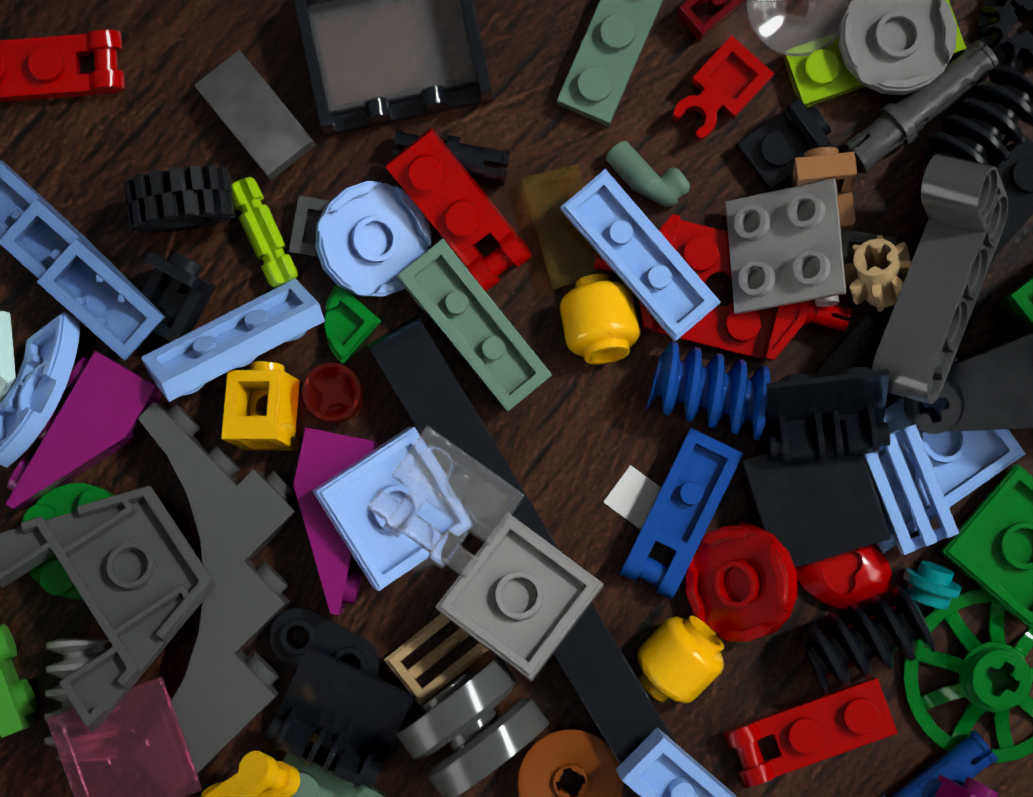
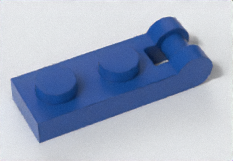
(682, 511)

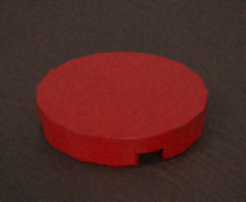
(741, 583)

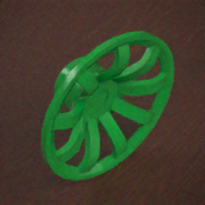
(990, 677)

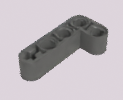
(945, 277)

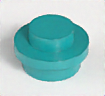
(931, 585)

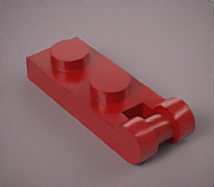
(53, 69)
(457, 207)
(812, 731)

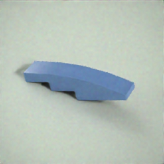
(72, 267)

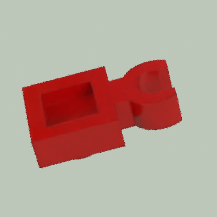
(726, 83)

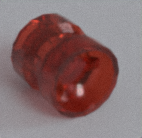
(325, 388)

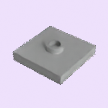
(520, 598)

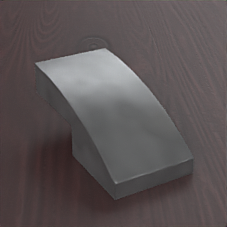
(255, 115)

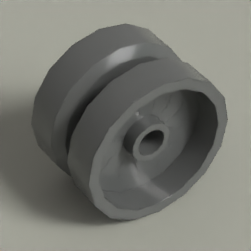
(478, 735)

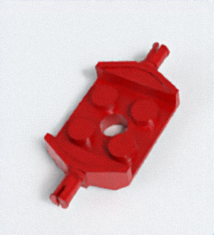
(753, 333)

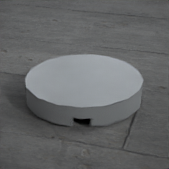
(897, 43)

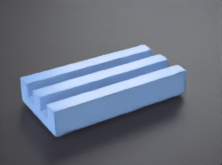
(928, 536)

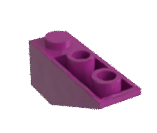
(90, 427)
(321, 458)

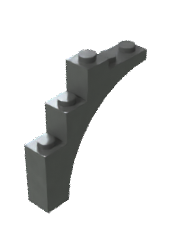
(234, 523)

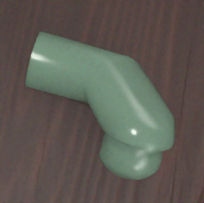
(644, 180)

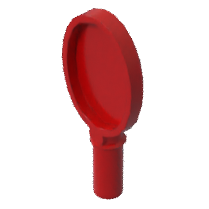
(846, 577)

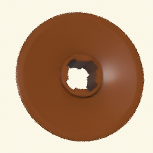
(574, 750)

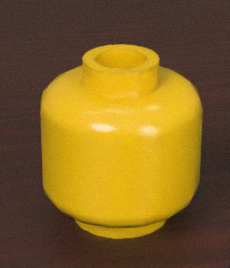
(600, 319)
(680, 659)

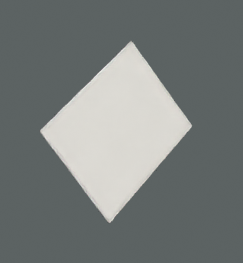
(633, 496)

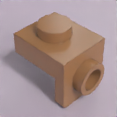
(826, 164)

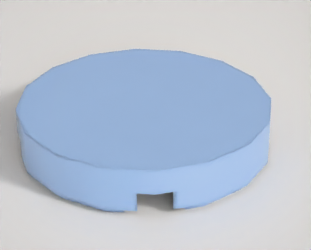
(370, 238)

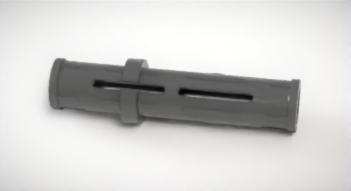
(905, 118)

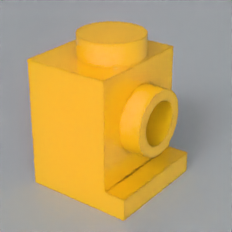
(245, 405)

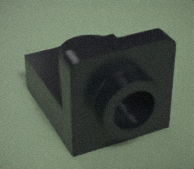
(777, 143)

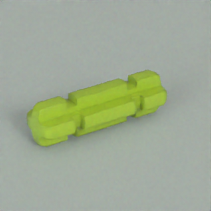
(263, 232)

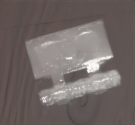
(456, 487)

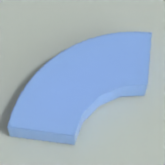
(38, 386)

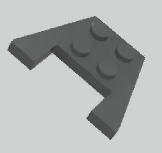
(132, 576)

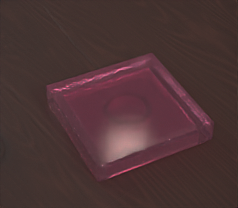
(133, 751)

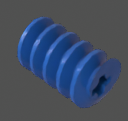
(710, 389)

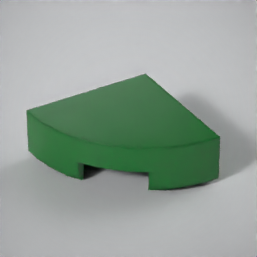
(347, 324)

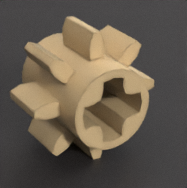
(877, 272)

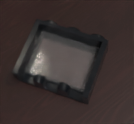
(391, 60)

